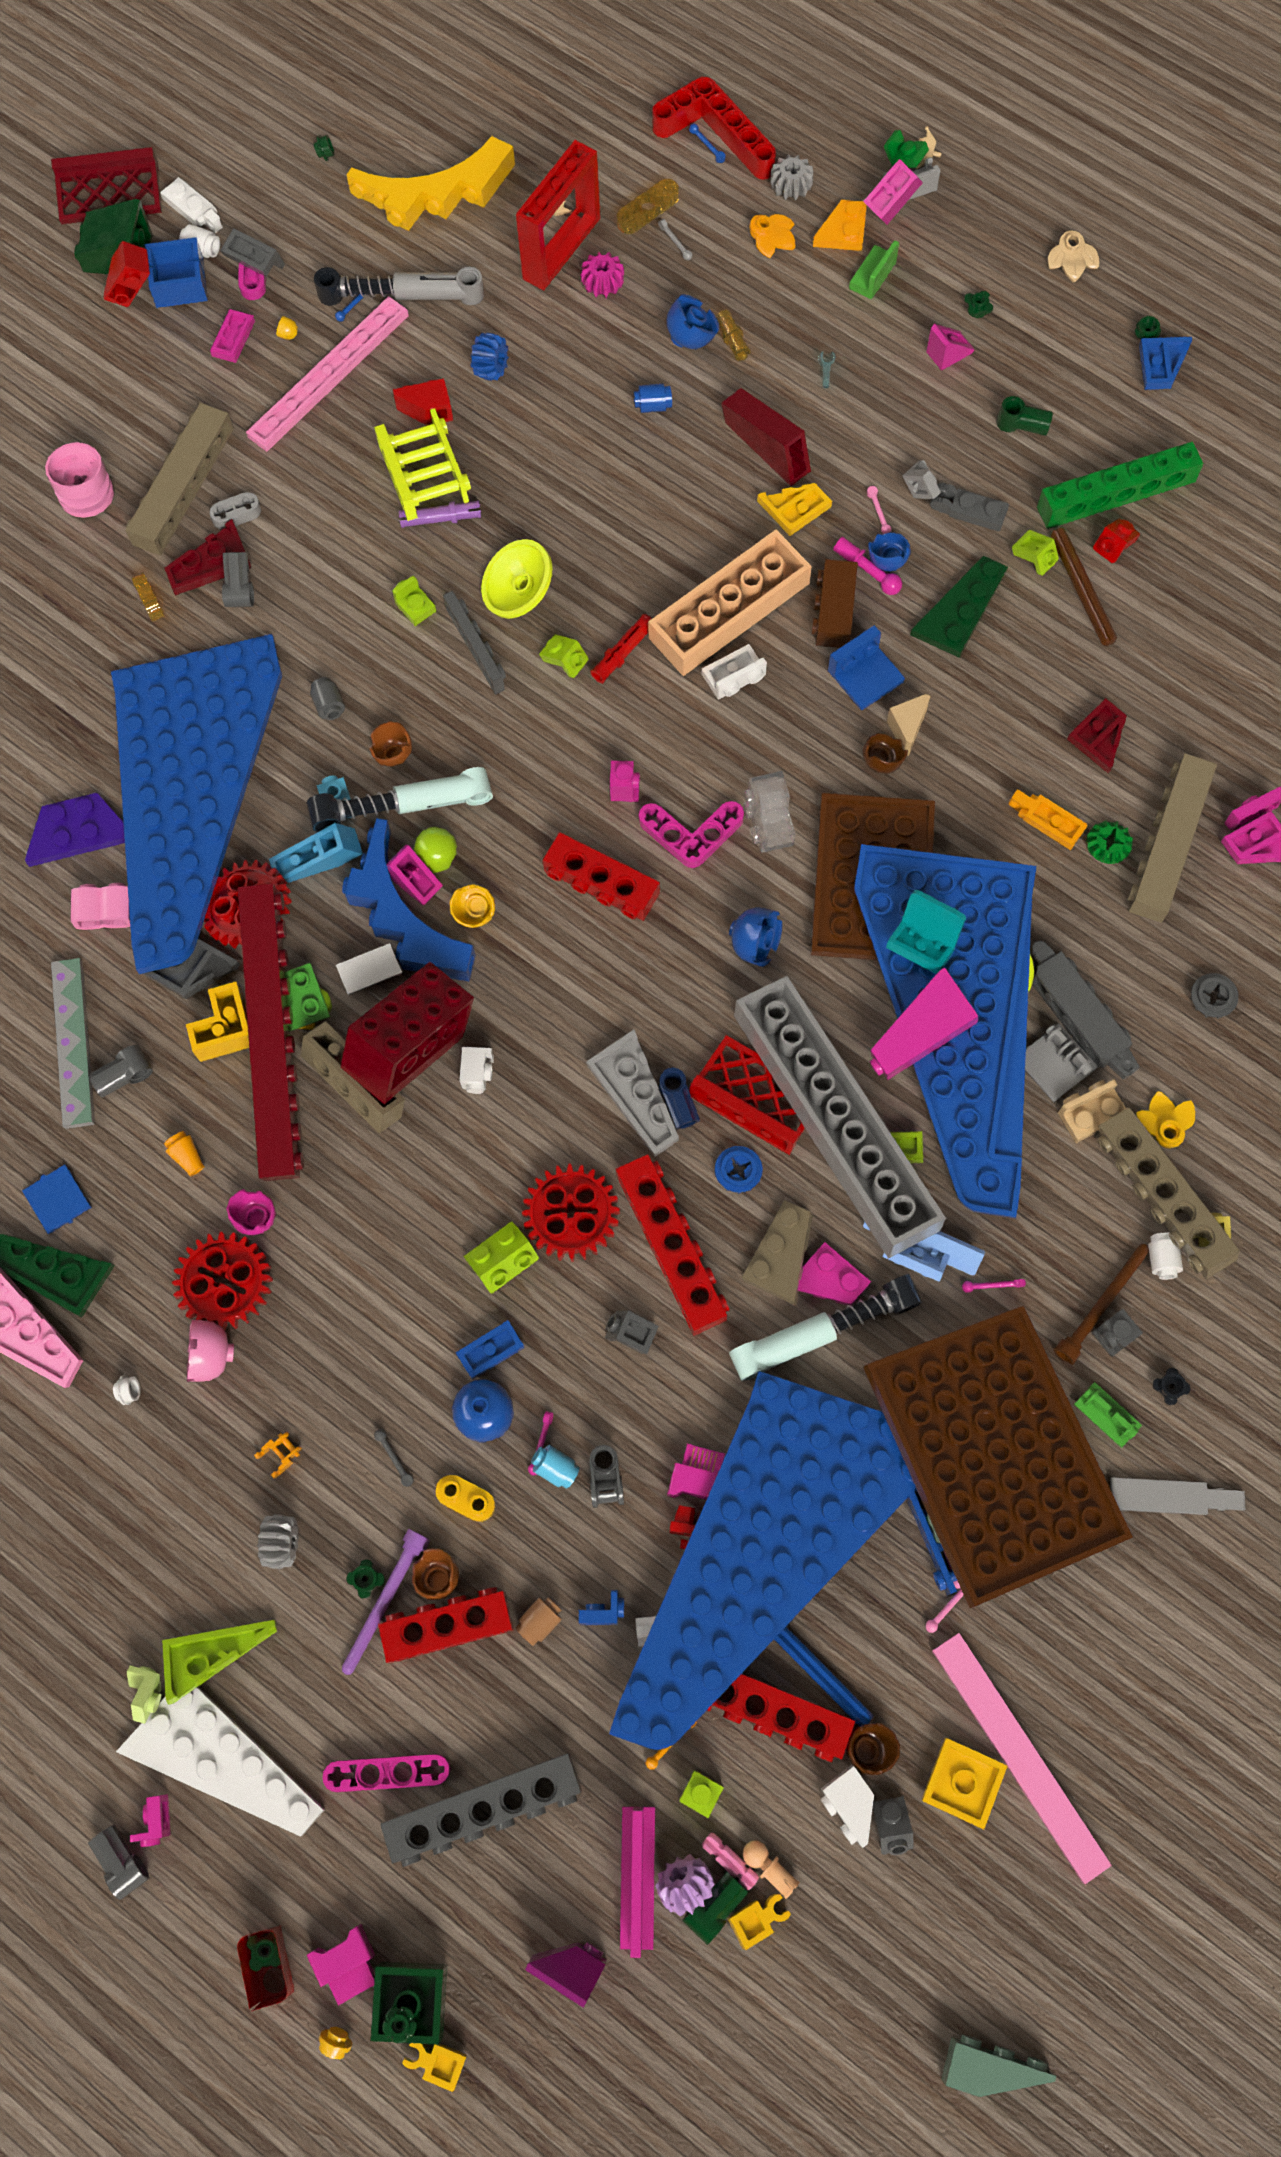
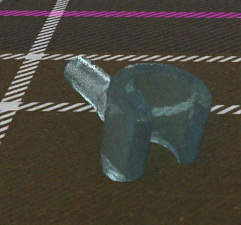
(826, 368)

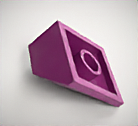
(569, 1969)

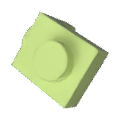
(148, 1694)

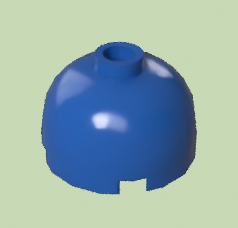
(690, 324)
(755, 934)
(482, 1410)

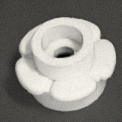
(126, 1389)

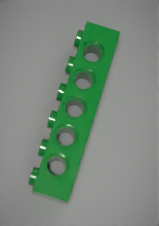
(1119, 485)

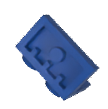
(864, 669)

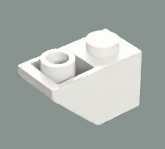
(853, 1802)

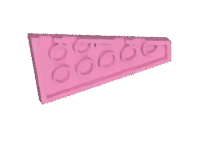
(32, 1338)

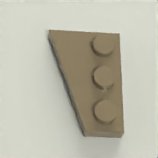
(780, 1255)

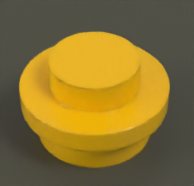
(334, 2042)

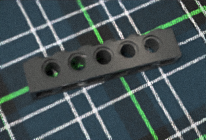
(399, 1830)

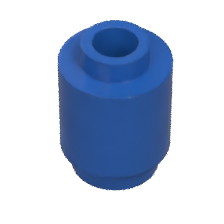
(653, 398)

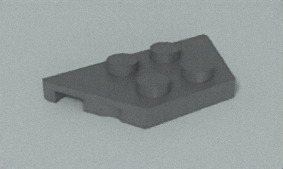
(197, 972)

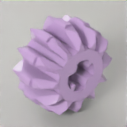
(684, 1885)

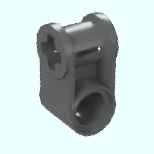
(605, 1479)

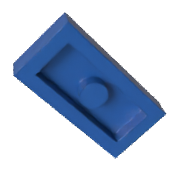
(490, 1350)

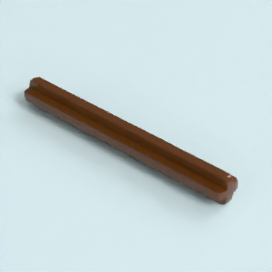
(1084, 587)

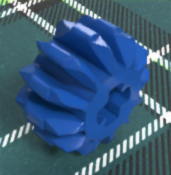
(489, 356)

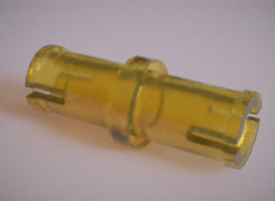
(732, 335)

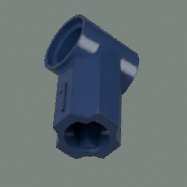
(678, 1100)

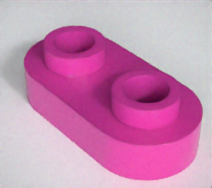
(251, 284)

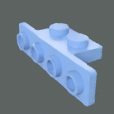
(936, 1252)

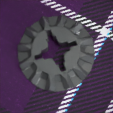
(1226, 992)

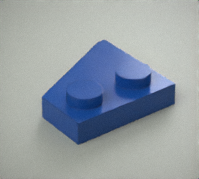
(1162, 360)

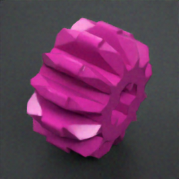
(602, 274)

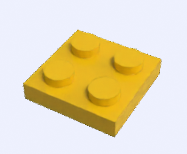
(964, 1783)

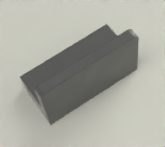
(251, 253)

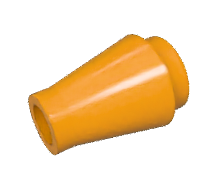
(183, 1151)

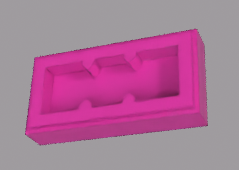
(232, 335)
(1253, 808)

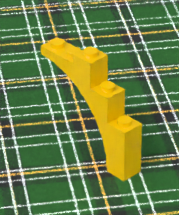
(440, 192)

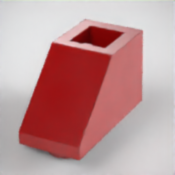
(126, 274)
(420, 398)

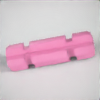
(730, 1861)

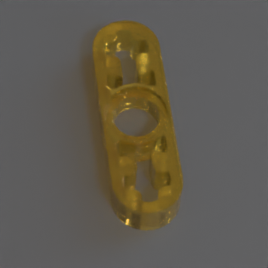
(644, 216)

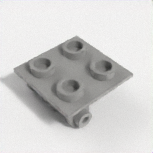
(1057, 1062)

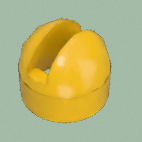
(286, 328)

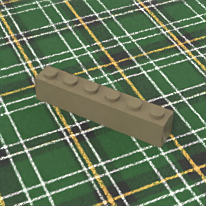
(179, 479)
(1172, 837)

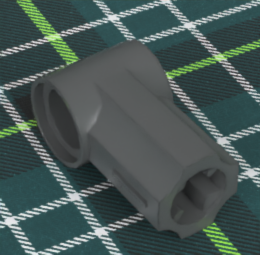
(237, 588)
(127, 1068)
(122, 1868)

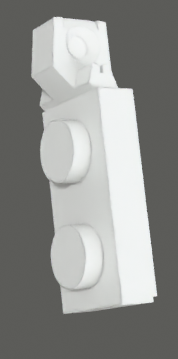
(191, 205)

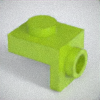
(565, 653)

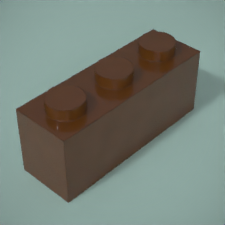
(835, 603)

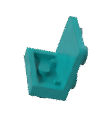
(927, 932)

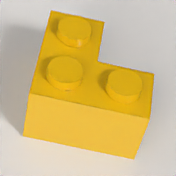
(224, 1031)

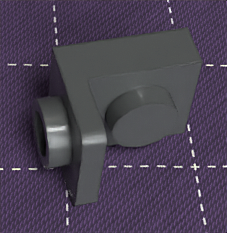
(631, 1331)

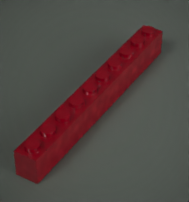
(269, 1033)

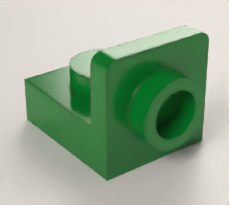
(908, 152)

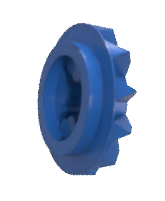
(741, 1156)

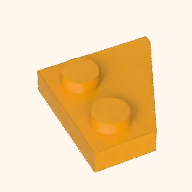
(843, 227)

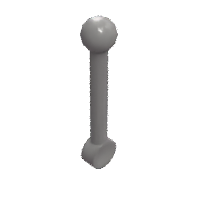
(687, 254)

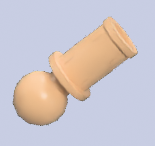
(756, 1856)

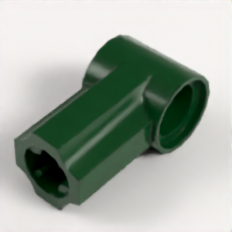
(1017, 415)
(709, 1920)

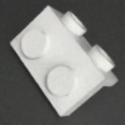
(734, 671)

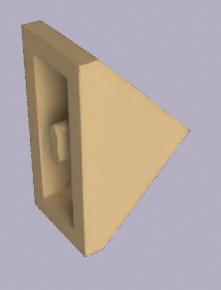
(907, 719)

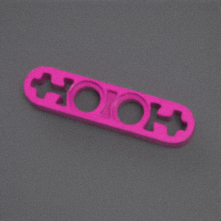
(387, 1777)

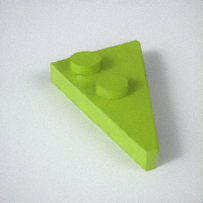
(200, 1656)

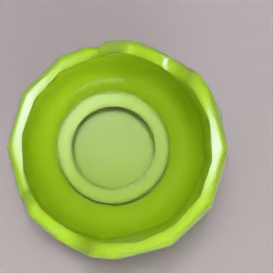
(436, 848)

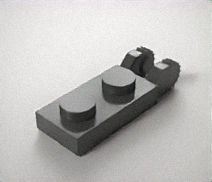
(970, 507)

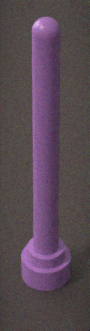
(412, 1546)

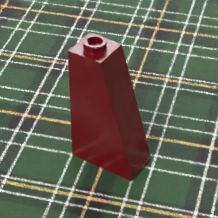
(769, 435)

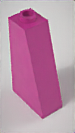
(924, 1026)

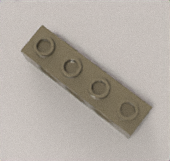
(323, 1052)

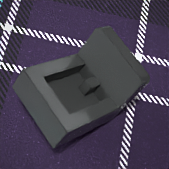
(893, 1826)

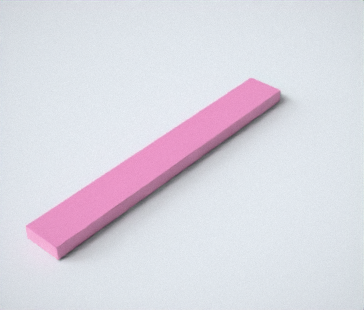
(327, 374)
(1021, 1759)

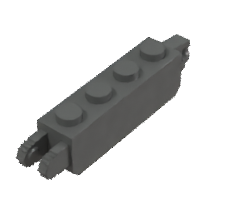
(1081, 1011)

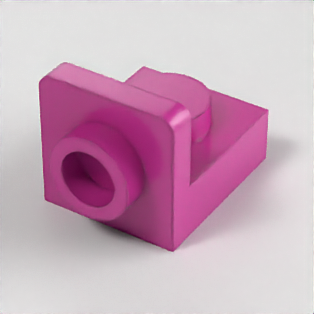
(158, 1821)

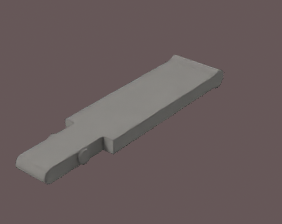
(1173, 1496)

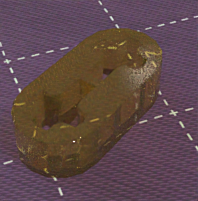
(147, 597)

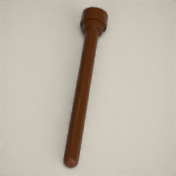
(1069, 1348)

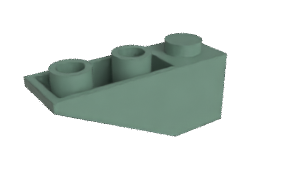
(988, 2071)

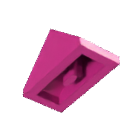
(947, 346)
(413, 875)

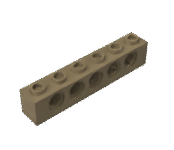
(1128, 1129)

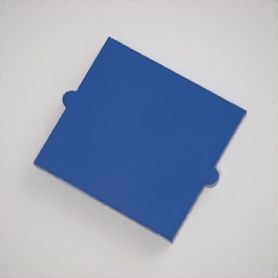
(56, 1199)

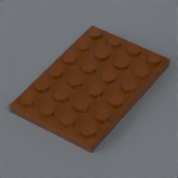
(843, 827)

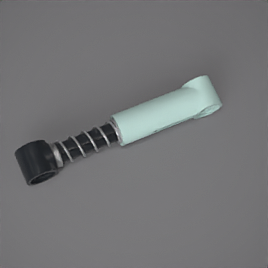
(468, 787)
(761, 1355)

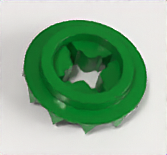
(1097, 845)

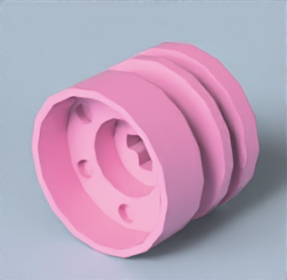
(79, 479)

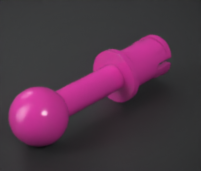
(890, 583)

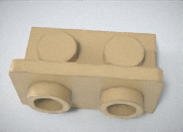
(1086, 1112)

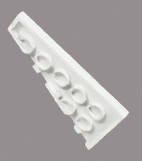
(215, 1755)

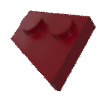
(1100, 734)

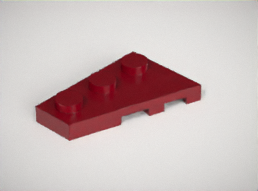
(204, 563)

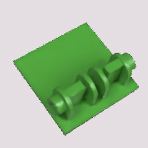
(305, 997)

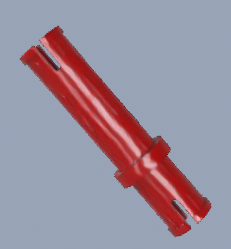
(615, 656)

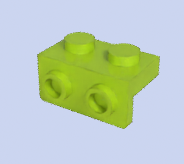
(501, 1257)

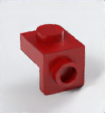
(1115, 539)

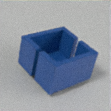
(176, 272)

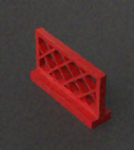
(738, 1109)

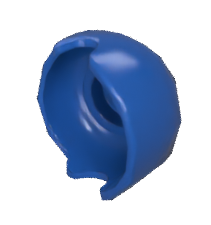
(889, 551)

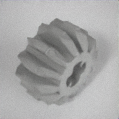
(791, 177)
(278, 1541)

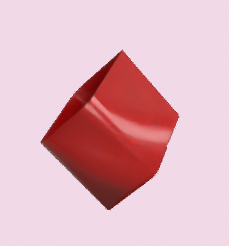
(253, 1980)

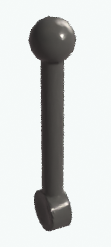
(406, 1480)

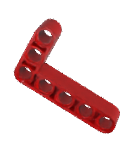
(708, 101)

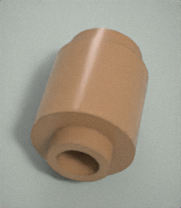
(539, 1620)

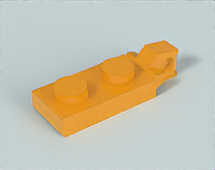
(1048, 818)

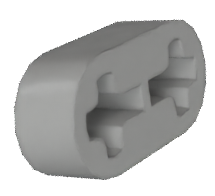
(235, 509)

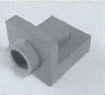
(921, 481)

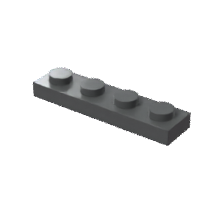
(480, 650)

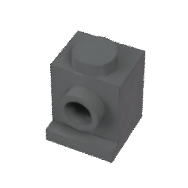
(1117, 1332)

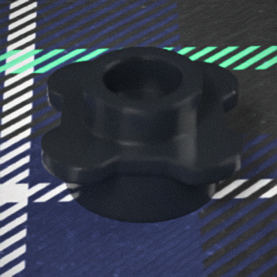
(1173, 1377)

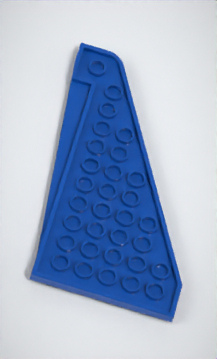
(185, 763)
(979, 1076)
(782, 1518)

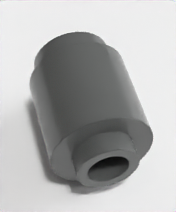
(327, 699)

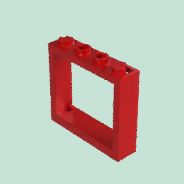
(573, 170)

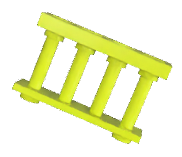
(403, 480)

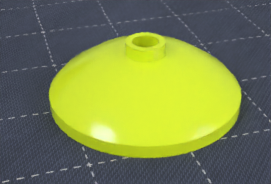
(516, 578)

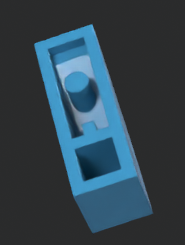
(318, 853)

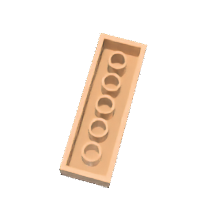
(729, 602)

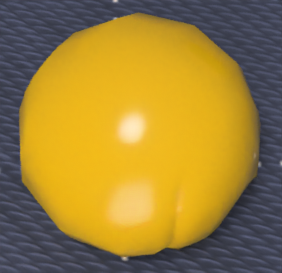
(472, 906)

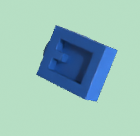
(597, 1615)

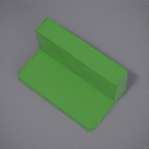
(874, 270)

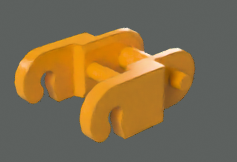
(286, 1461)

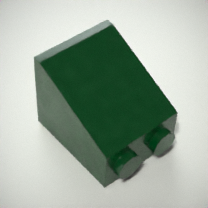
(106, 229)

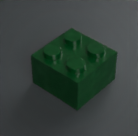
(413, 1986)

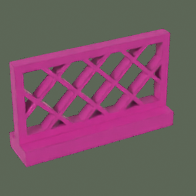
(637, 1879)

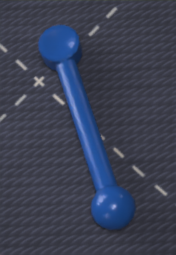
(720, 156)
(340, 315)

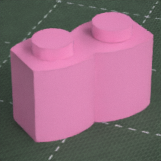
(100, 907)

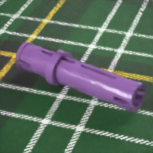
(451, 512)

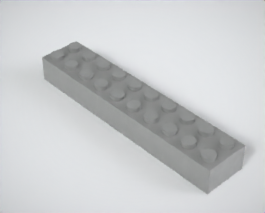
(839, 1117)

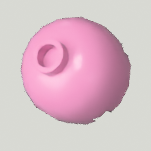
(207, 1351)

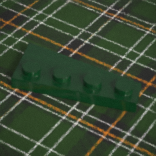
(960, 610)
(55, 1274)

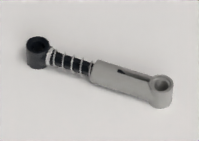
(460, 285)

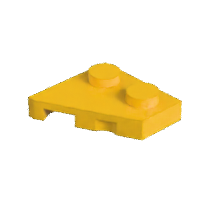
(795, 506)

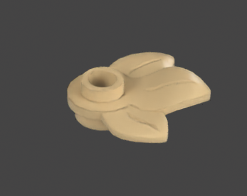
(1073, 258)

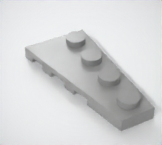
(631, 1086)

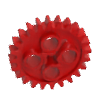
(226, 925)
(571, 1239)
(236, 1257)

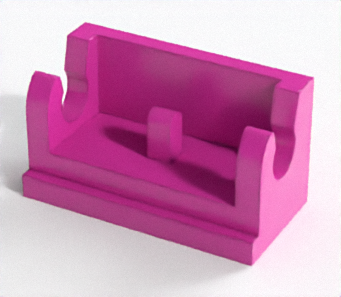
(893, 192)

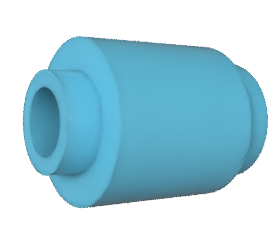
(555, 1466)

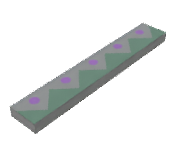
(72, 1043)

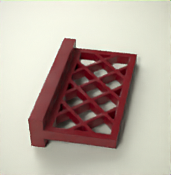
(106, 168)

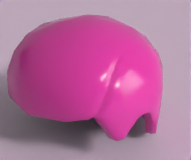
(251, 1212)

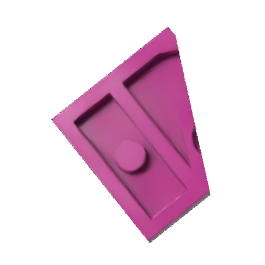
(1256, 841)
(832, 1277)

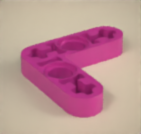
(687, 840)

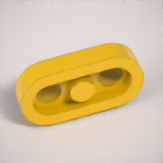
(465, 1497)

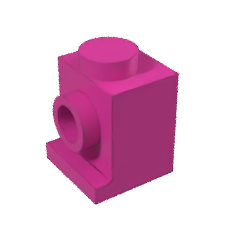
(624, 782)

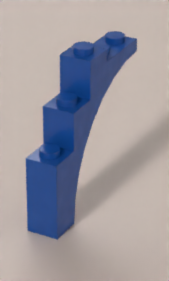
(393, 920)

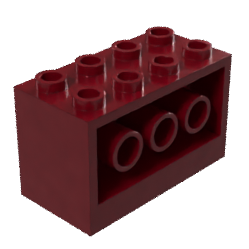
(406, 1032)

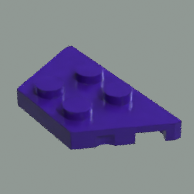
(74, 829)

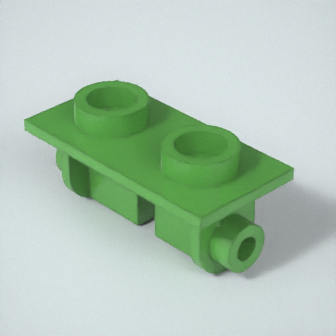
(1108, 1415)

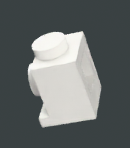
(476, 1069)

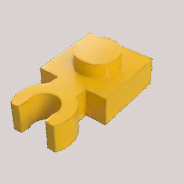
(753, 1923)
(441, 2064)

